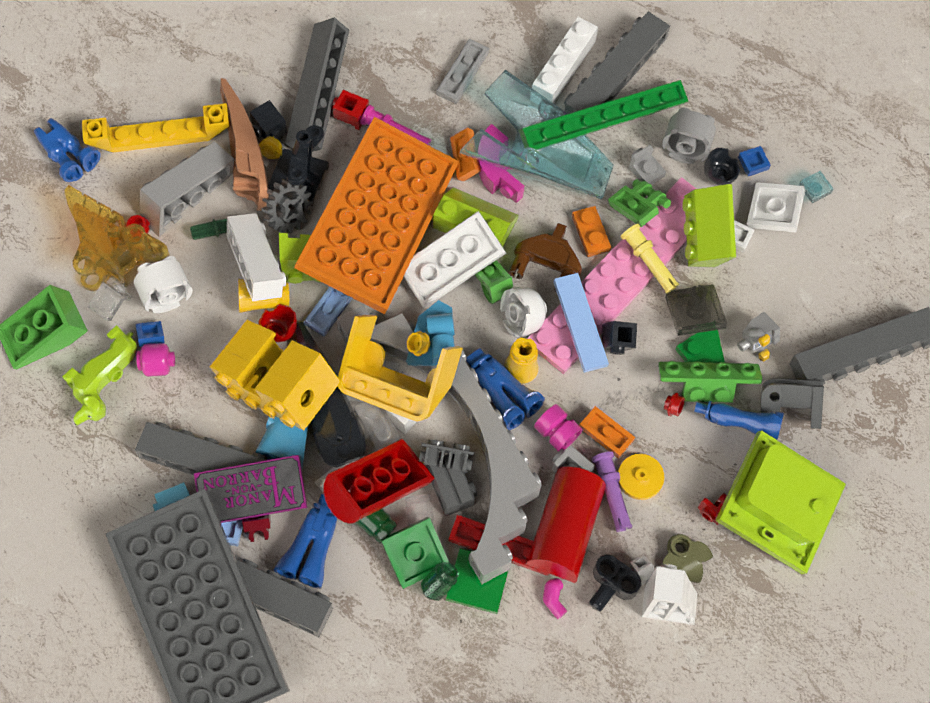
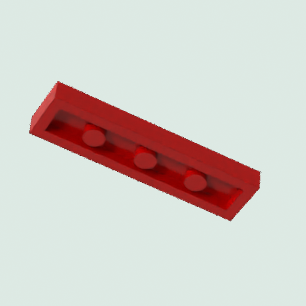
(469, 533)

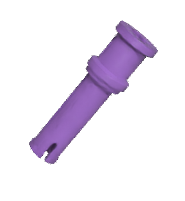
(607, 472)

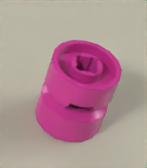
(558, 428)

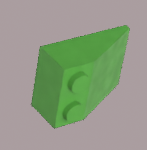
(41, 327)

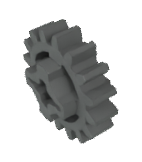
(286, 206)

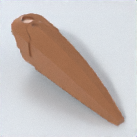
(249, 167)

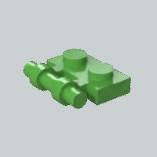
(634, 206)

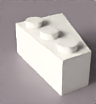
(670, 596)

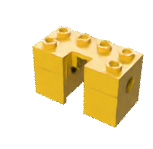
(278, 381)

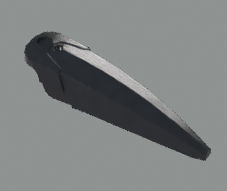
(335, 426)

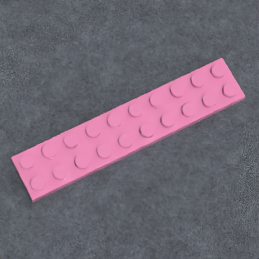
(616, 280)

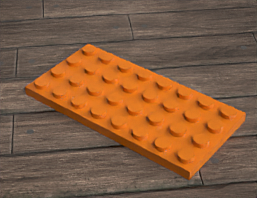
(377, 215)

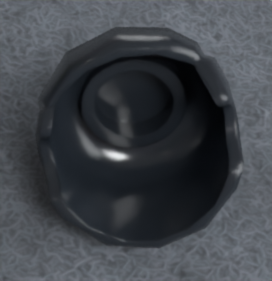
(721, 167)

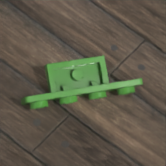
(709, 380)

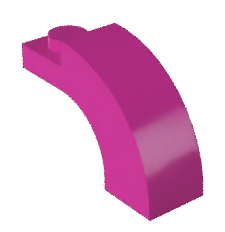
(498, 178)

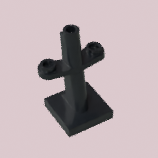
(299, 166)

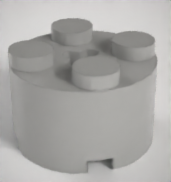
(689, 136)

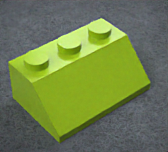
(458, 206)
(709, 226)

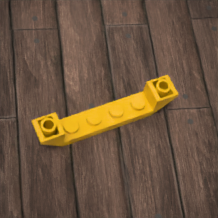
(156, 134)

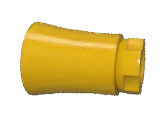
(247, 304)
(523, 360)

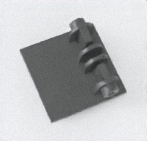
(433, 448)

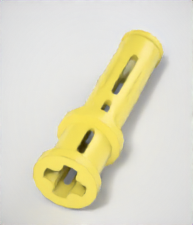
(643, 249)

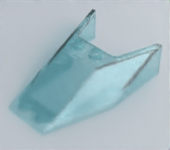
(568, 165)

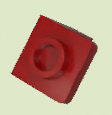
(709, 510)

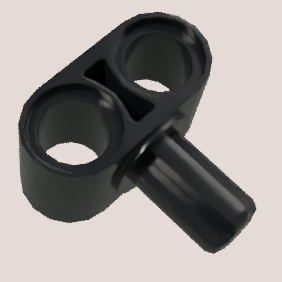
(611, 583)

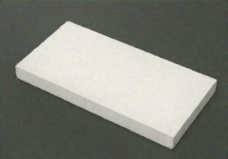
(452, 259)

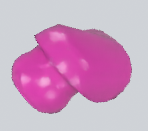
(551, 597)

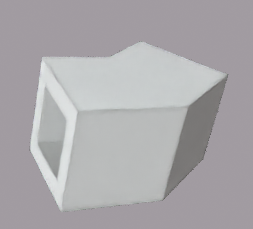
(643, 568)

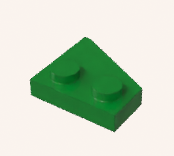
(702, 347)

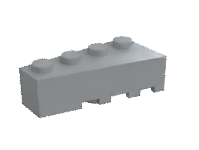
(184, 186)

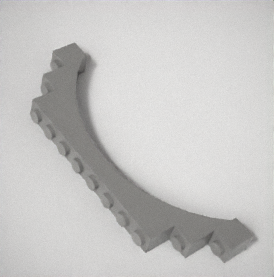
(509, 476)

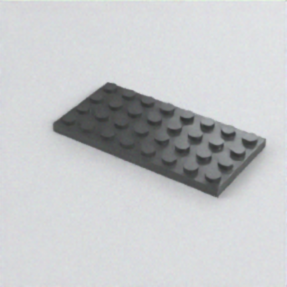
(196, 606)

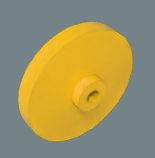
(641, 476)

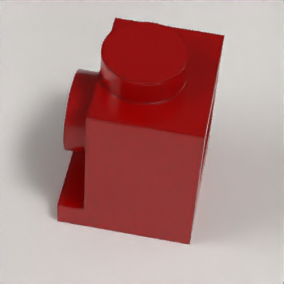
(349, 108)

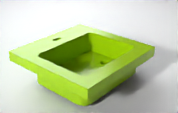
(781, 497)

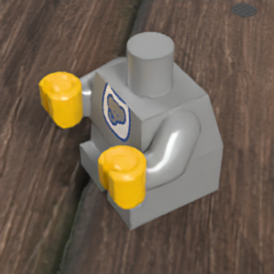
(759, 334)

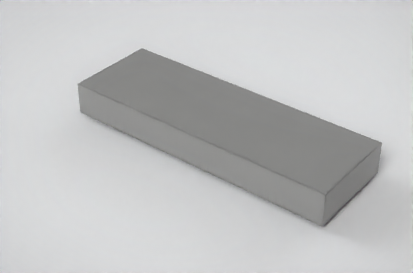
(462, 71)

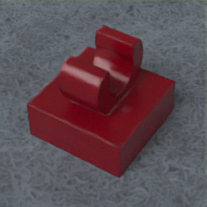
(255, 524)

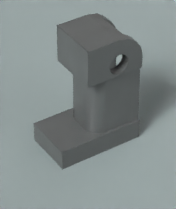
(794, 394)

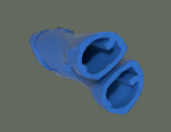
(494, 378)
(752, 421)
(316, 528)

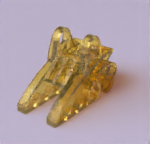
(99, 242)

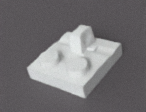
(776, 207)

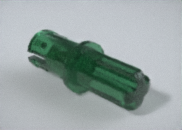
(209, 229)

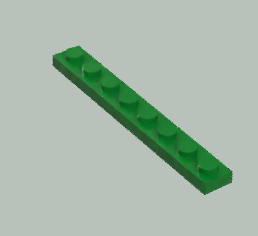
(603, 116)

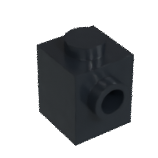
(268, 121)
(619, 336)

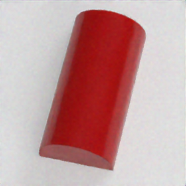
(374, 482)
(567, 523)

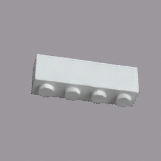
(566, 59)
(255, 257)

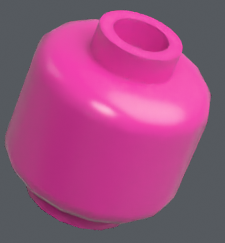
(155, 359)

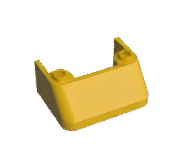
(368, 380)

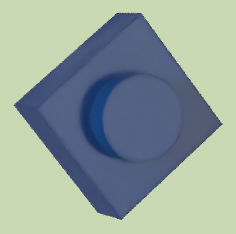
(754, 161)
(149, 333)

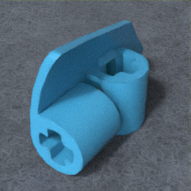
(439, 325)
(282, 441)

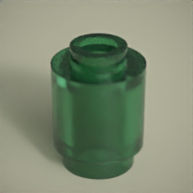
(439, 581)

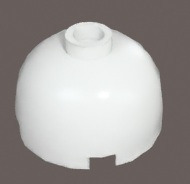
(523, 311)

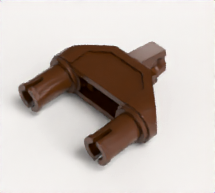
(548, 251)

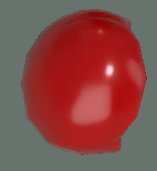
(280, 321)

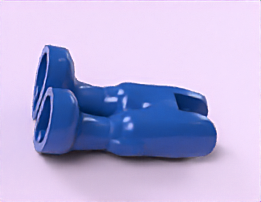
(62, 141)

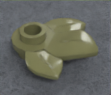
(690, 559)

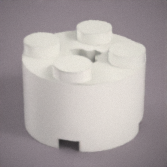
(162, 285)

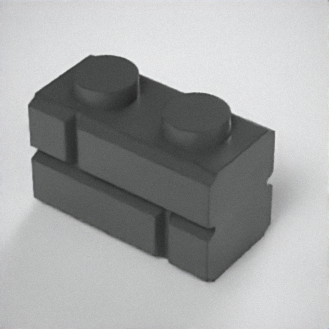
(452, 487)

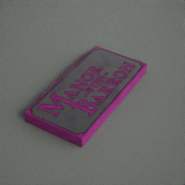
(255, 488)

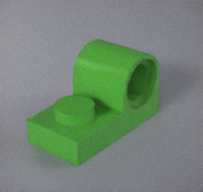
(494, 281)

